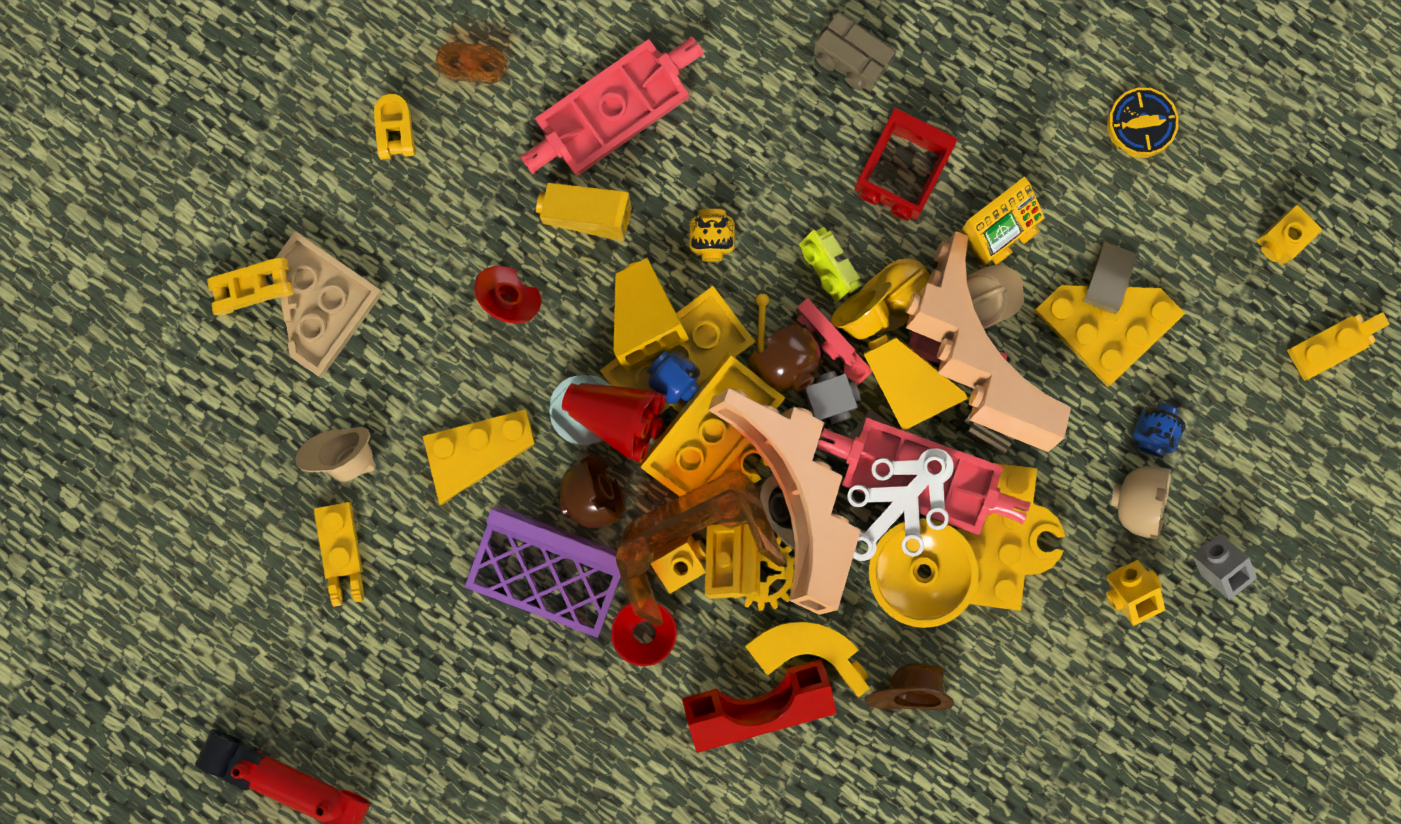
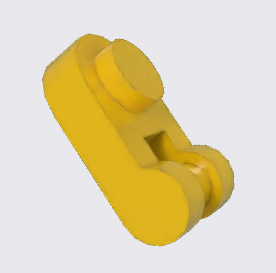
(391, 115)

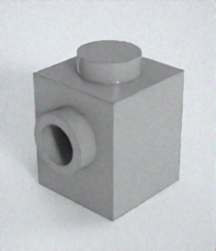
(832, 397)
(1224, 566)

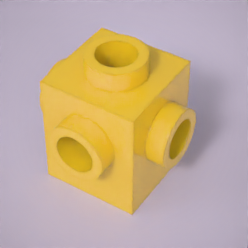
(1135, 592)

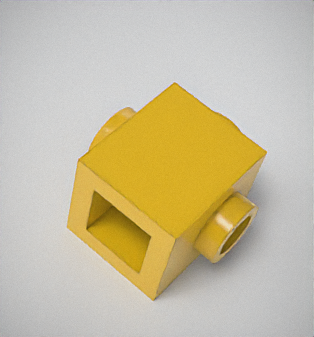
(1288, 235)
(680, 563)

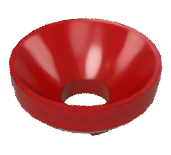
(640, 653)

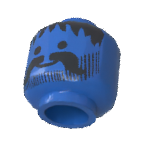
(674, 376)
(1158, 430)

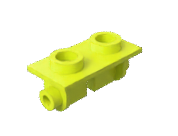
(820, 251)

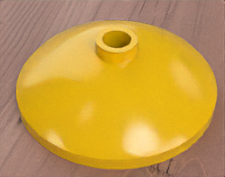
(920, 599)

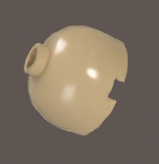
(1143, 500)

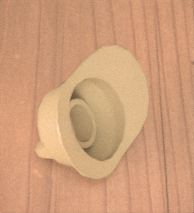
(995, 293)
(339, 453)

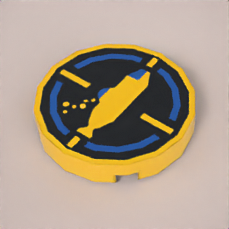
(1142, 122)

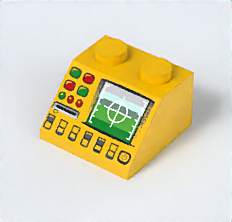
(1004, 222)

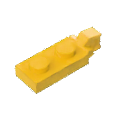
(1335, 344)

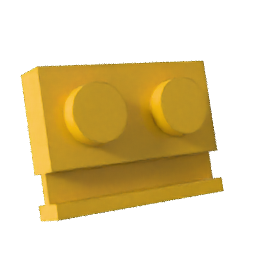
(731, 562)

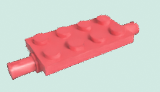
(612, 107)
(968, 493)

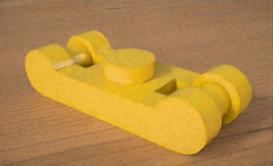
(249, 286)

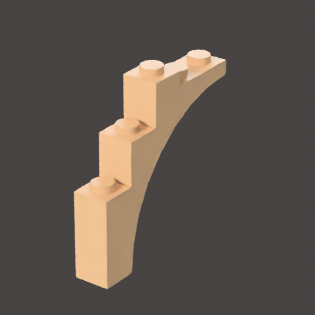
(968, 356)
(810, 487)

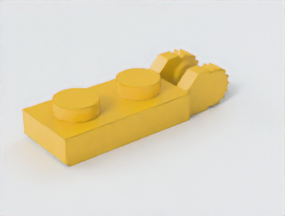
(339, 550)

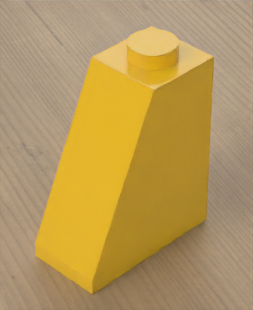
(585, 210)
(643, 316)
(910, 381)

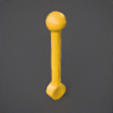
(762, 301)

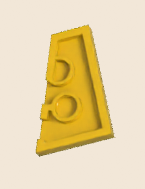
(474, 450)

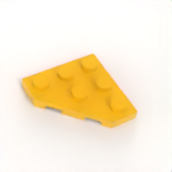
(1108, 340)

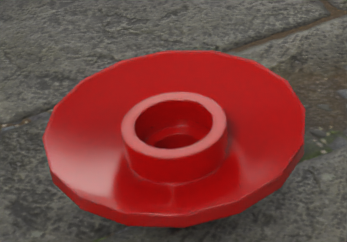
(506, 296)

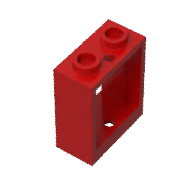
(919, 134)

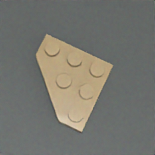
(325, 304)

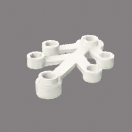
(905, 499)

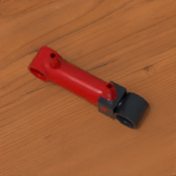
(254, 769)

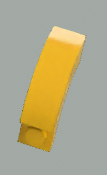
(799, 638)

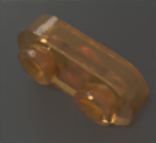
(473, 59)

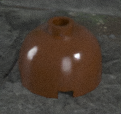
(788, 360)
(589, 494)

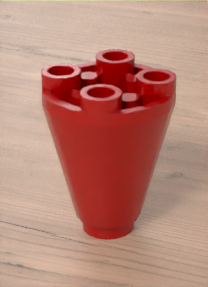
(617, 415)

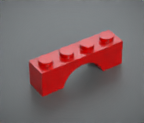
(723, 720)

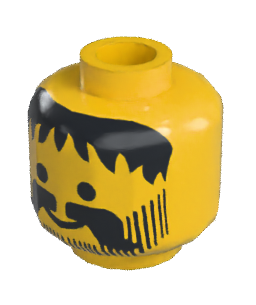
(712, 234)

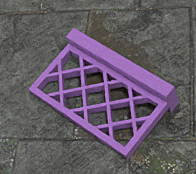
(558, 542)

